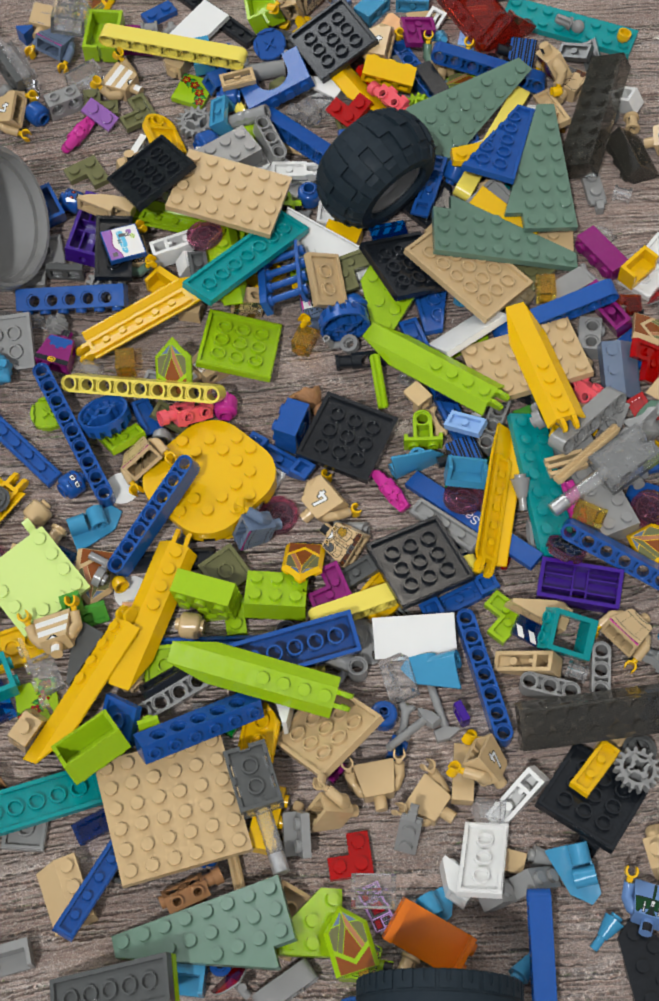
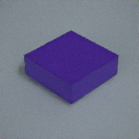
(461, 714)

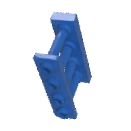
(266, 275)

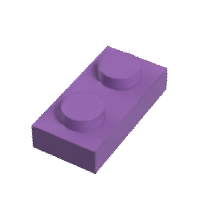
(100, 115)

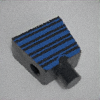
(518, 48)
(464, 446)

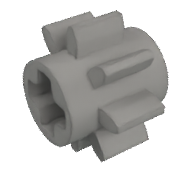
(56, 324)

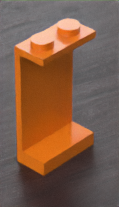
(429, 936)

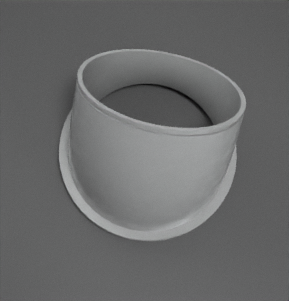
(22, 223)

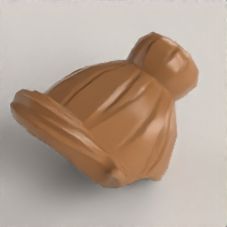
(309, 395)

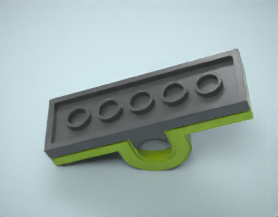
(134, 980)

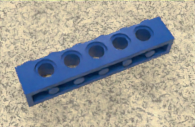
(26, 297)
(197, 726)

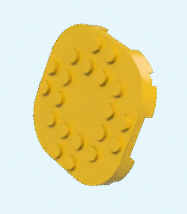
(229, 468)

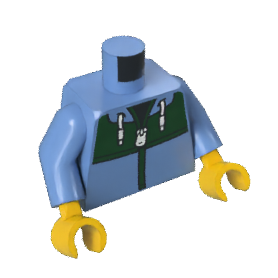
(641, 902)

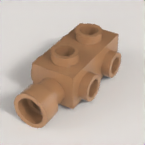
(190, 894)

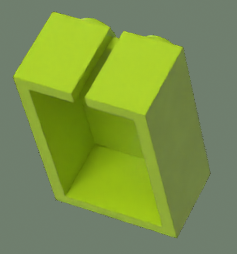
(260, 17)
(91, 46)
(206, 594)
(275, 596)
(90, 747)

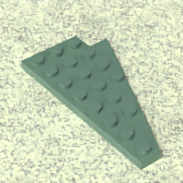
(464, 109)
(542, 184)
(479, 235)
(226, 931)

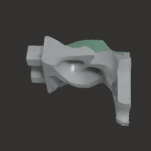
(646, 420)

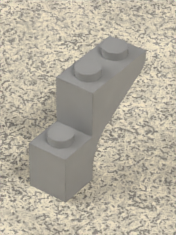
(516, 887)

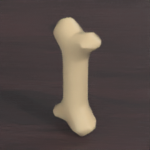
(435, 422)

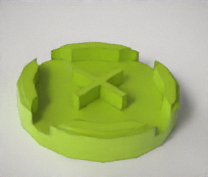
(43, 417)

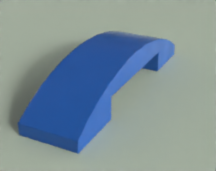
(427, 196)
(293, 467)
(461, 597)

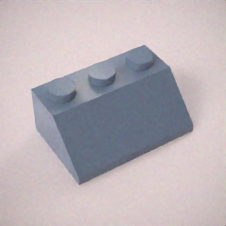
(618, 368)

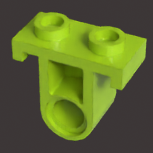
(423, 433)

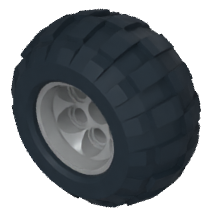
(375, 167)

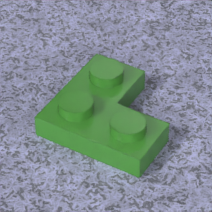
(90, 614)

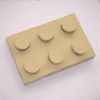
(325, 279)

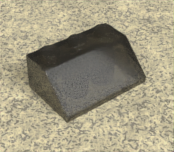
(630, 157)

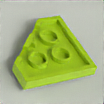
(381, 304)
(311, 923)

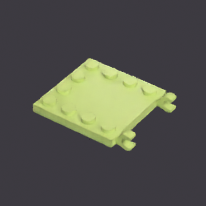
(35, 576)

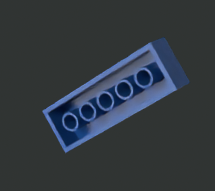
(308, 642)

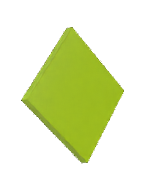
(239, 345)

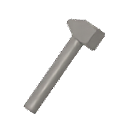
(426, 718)
(446, 732)

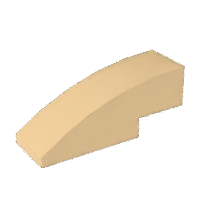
(105, 205)
(462, 787)

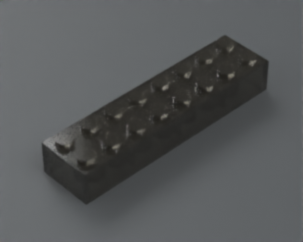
(595, 114)
(588, 717)

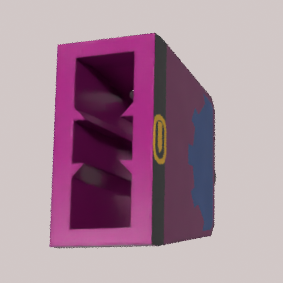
(58, 352)

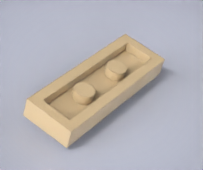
(545, 98)

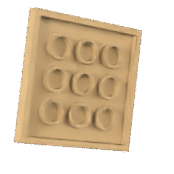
(324, 742)

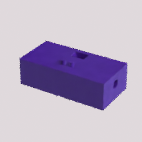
(81, 241)
(597, 584)

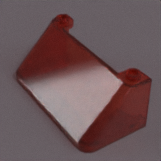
(486, 22)

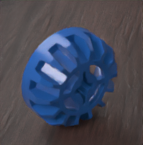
(344, 320)
(104, 417)

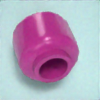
(227, 408)

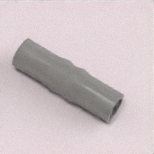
(248, 116)

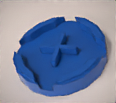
(269, 44)

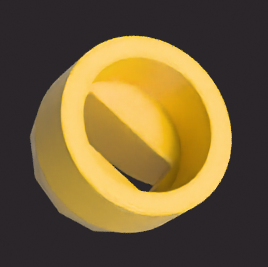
(623, 35)
(119, 584)

